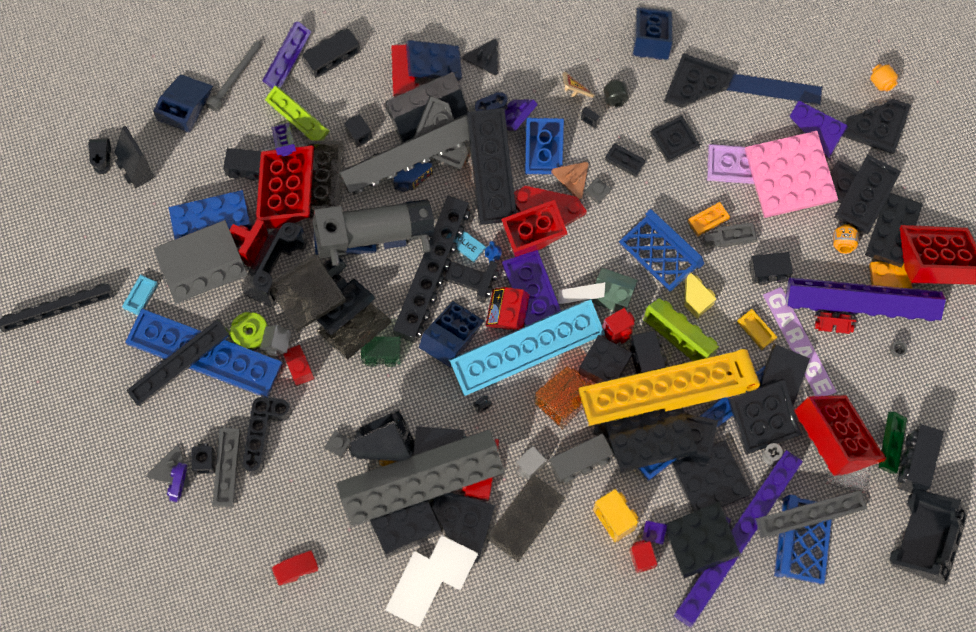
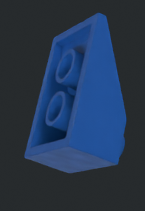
(544, 145)

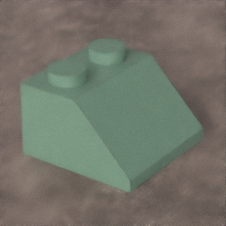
(617, 290)

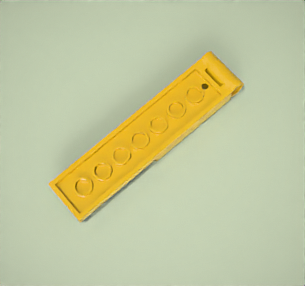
(670, 387)

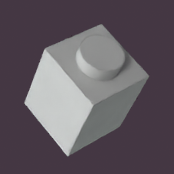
(530, 463)

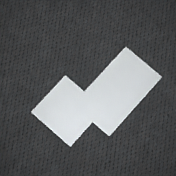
(423, 577)

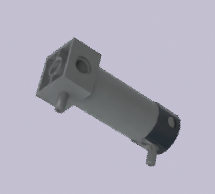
(363, 227)

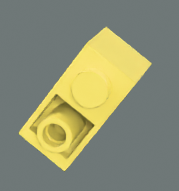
(697, 297)

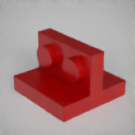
(249, 240)

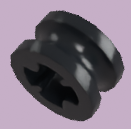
(482, 404)

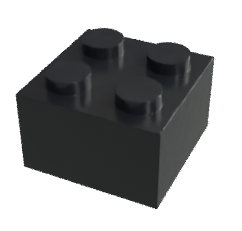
(647, 352)
(604, 361)

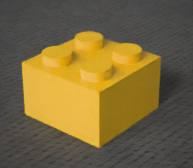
(615, 515)

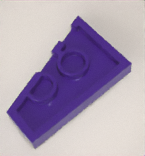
(828, 128)

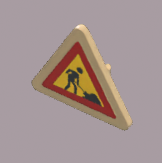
(572, 84)

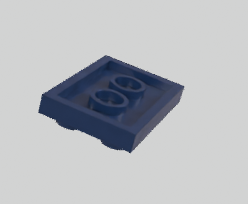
(433, 59)

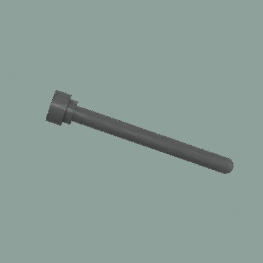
(214, 102)

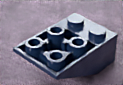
(182, 102)
(450, 333)

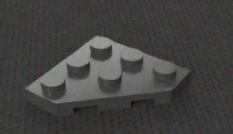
(434, 115)

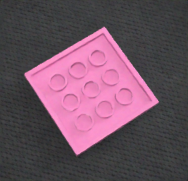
(790, 174)

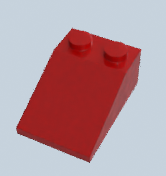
(534, 228)

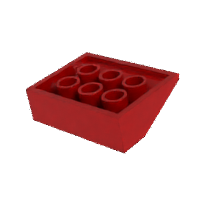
(284, 187)
(939, 254)
(839, 433)

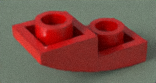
(294, 567)

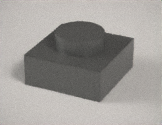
(597, 190)
(337, 444)

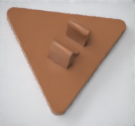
(572, 177)

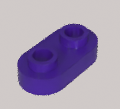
(179, 474)

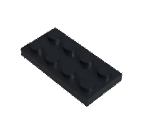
(867, 194)
(886, 237)

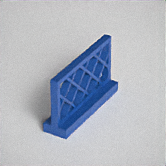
(675, 242)
(786, 543)

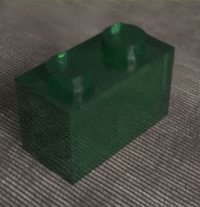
(382, 351)

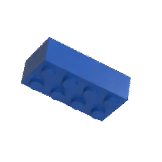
(206, 212)

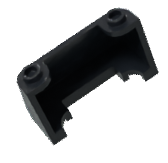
(258, 279)
(383, 439)
(931, 536)

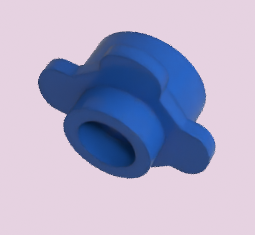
(493, 252)

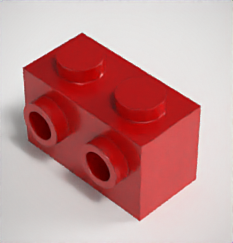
(619, 326)

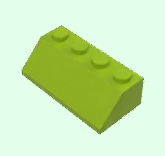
(679, 331)

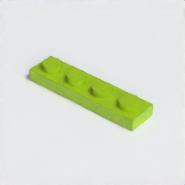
(296, 114)

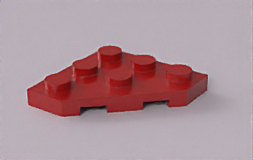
(568, 205)

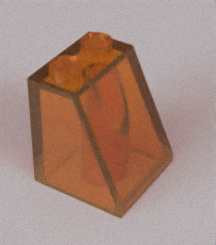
(561, 397)

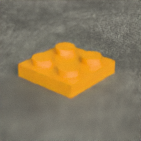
(889, 275)

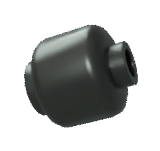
(616, 92)

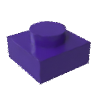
(654, 532)

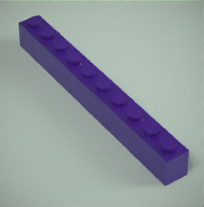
(742, 532)

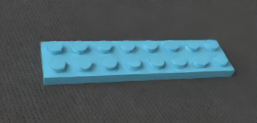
(526, 347)

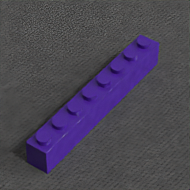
(865, 299)

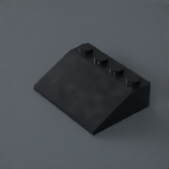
(408, 107)

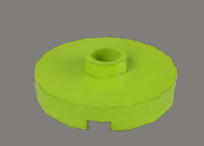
(242, 324)

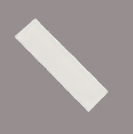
(581, 293)

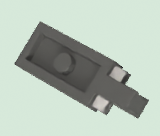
(731, 235)

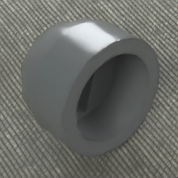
(901, 351)

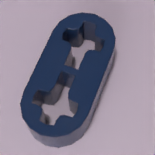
(490, 101)

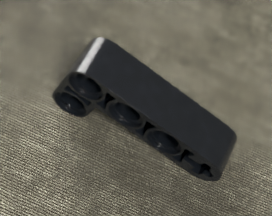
(261, 436)

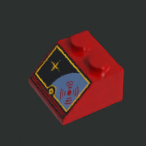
(507, 308)

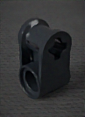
(100, 154)

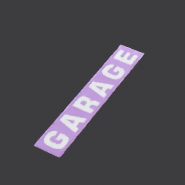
(799, 342)

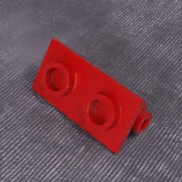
(842, 323)

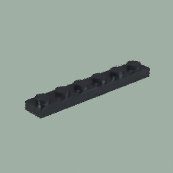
(50, 309)
(178, 362)

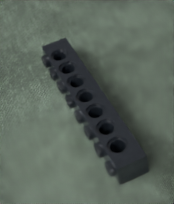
(452, 208)

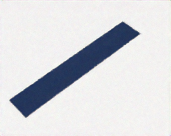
(775, 88)

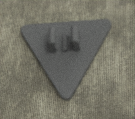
(163, 469)

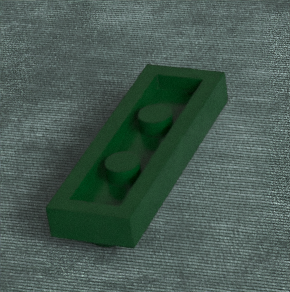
(893, 442)

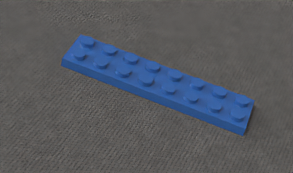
(225, 362)

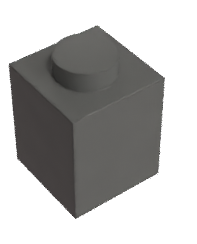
(275, 340)

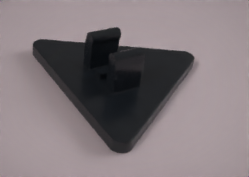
(484, 57)

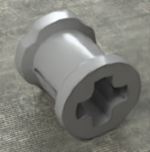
(766, 455)

